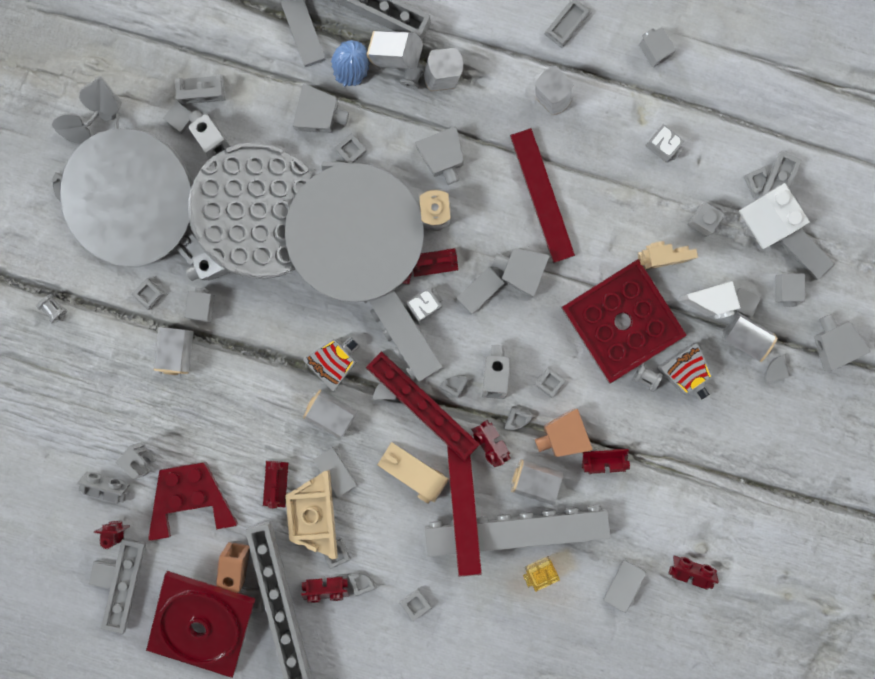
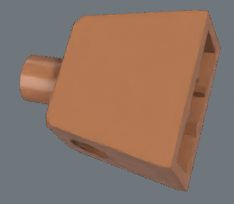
(565, 435)
(233, 566)

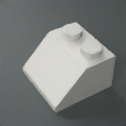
(774, 216)
(714, 301)

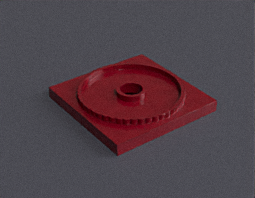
(651, 324)
(219, 610)

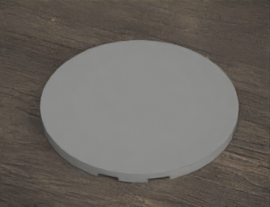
(126, 197)
(243, 206)
(354, 232)

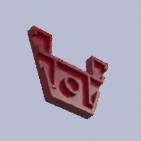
(187, 489)

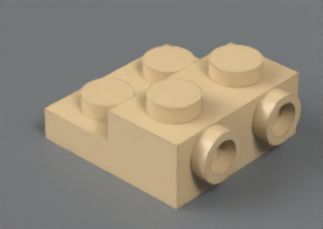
(661, 255)

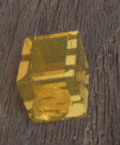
(540, 574)

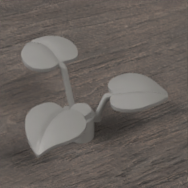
(96, 97)

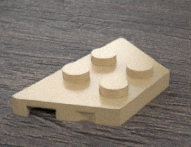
(312, 515)

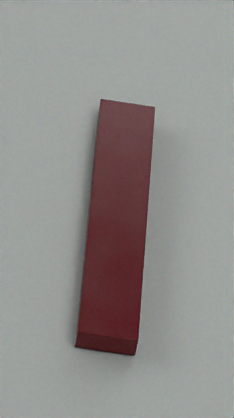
(542, 195)
(422, 406)
(464, 515)

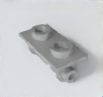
(93, 484)

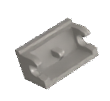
(200, 89)
(133, 460)

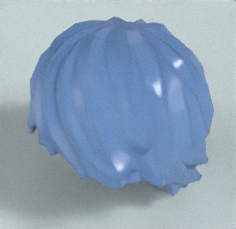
(350, 63)

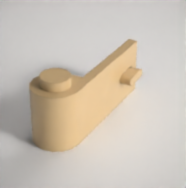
(413, 473)

